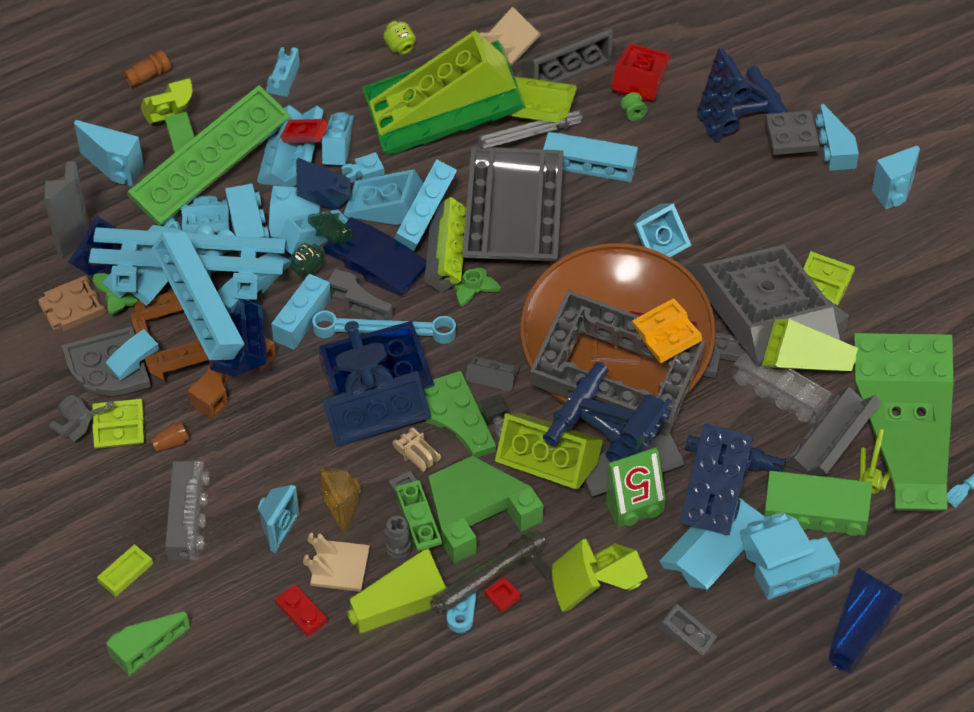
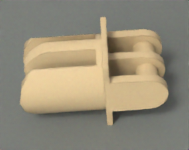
(416, 450)

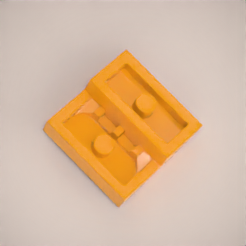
(667, 330)

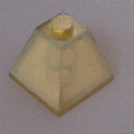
(340, 495)

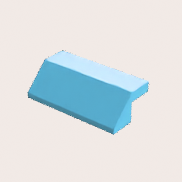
(280, 158)
(149, 279)
(707, 554)

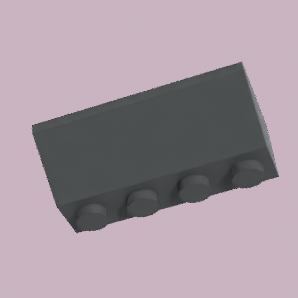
(571, 58)

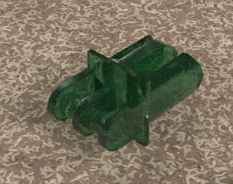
(330, 227)

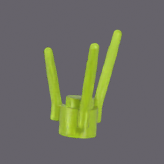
(872, 474)

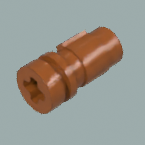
(144, 70)

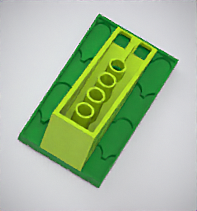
(445, 95)

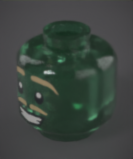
(306, 259)

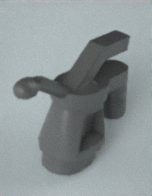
(77, 414)

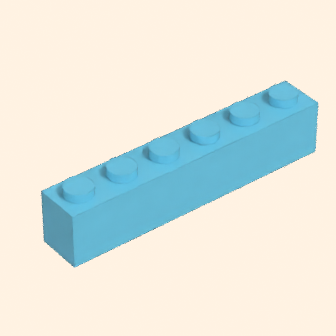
(197, 296)

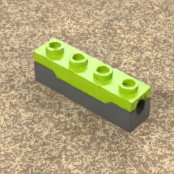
(445, 245)

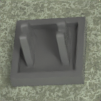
(792, 132)

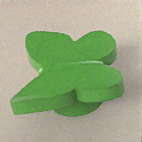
(472, 282)
(114, 303)

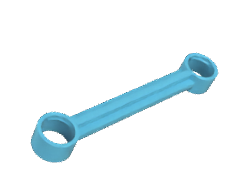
(367, 326)

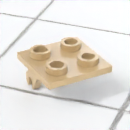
(514, 34)
(337, 564)

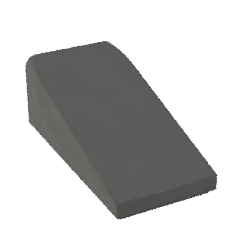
(687, 630)

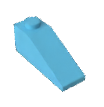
(299, 231)

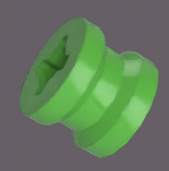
(634, 106)

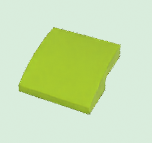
(829, 275)
(119, 424)
(574, 576)

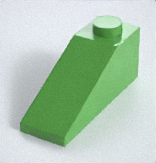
(144, 640)

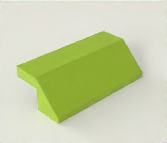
(545, 99)

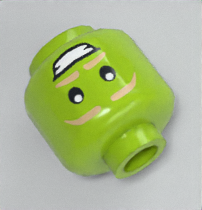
(399, 37)

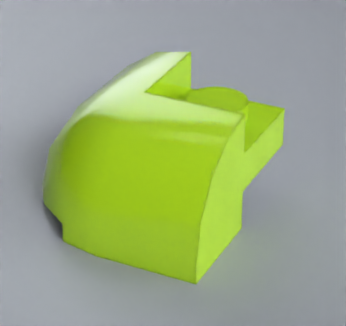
(168, 103)

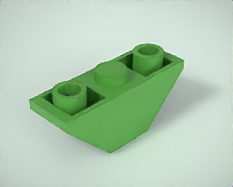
(418, 515)

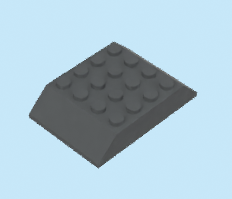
(513, 204)

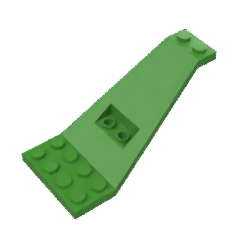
(907, 376)

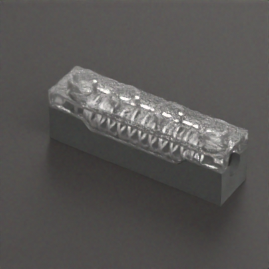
(186, 510)

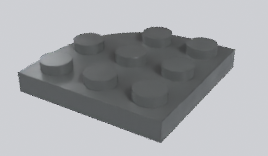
(88, 367)

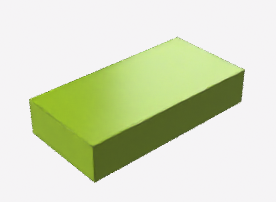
(125, 570)

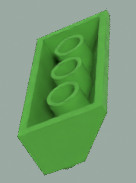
(820, 501)

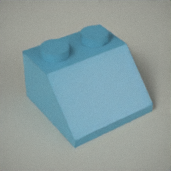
(895, 176)
(775, 541)

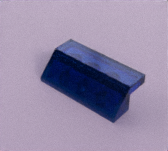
(250, 325)

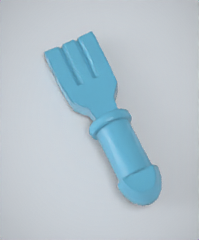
(960, 492)

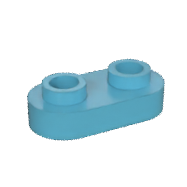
(462, 611)

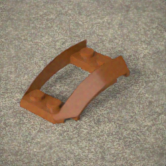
(171, 358)

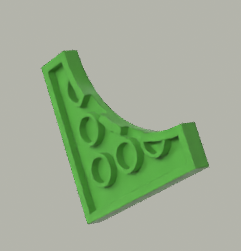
(455, 409)

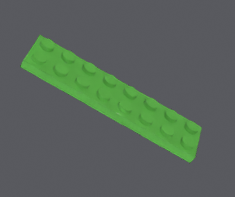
(208, 155)

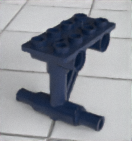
(728, 95)
(625, 428)
(718, 476)

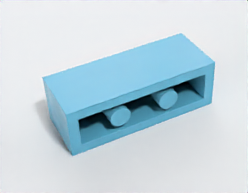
(244, 212)
(297, 314)
(799, 572)

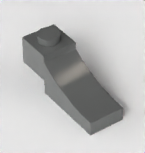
(357, 300)

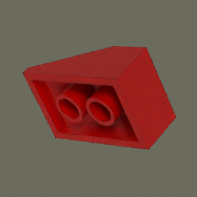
(640, 71)

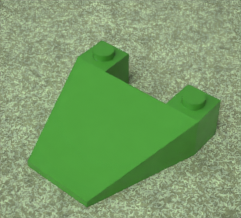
(472, 493)

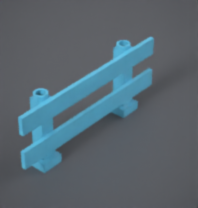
(244, 283)

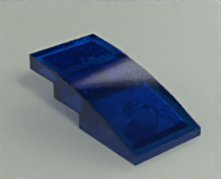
(378, 257)

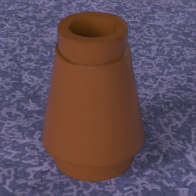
(170, 437)

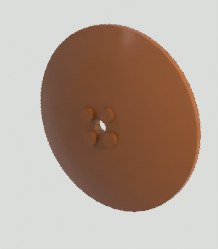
(626, 279)

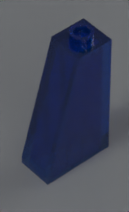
(864, 618)

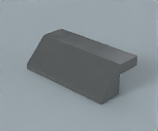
(66, 211)
(832, 432)
(668, 454)

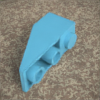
(337, 139)
(839, 143)

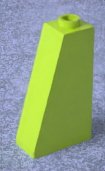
(802, 347)
(397, 594)

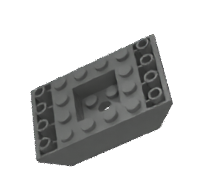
(749, 310)

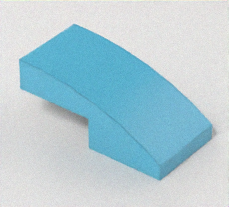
(127, 357)

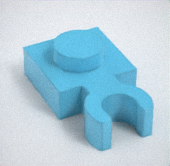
(364, 167)

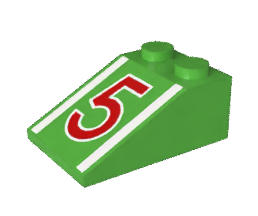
(635, 488)

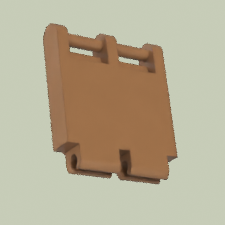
(71, 304)

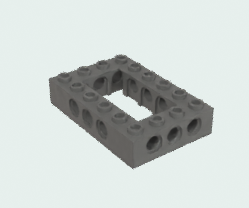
(614, 326)

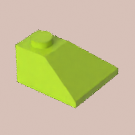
(619, 567)

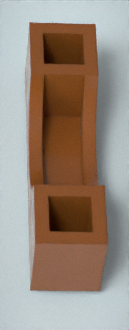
(209, 392)

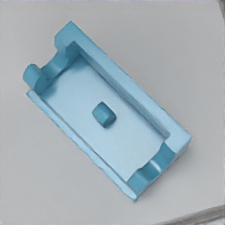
(283, 73)

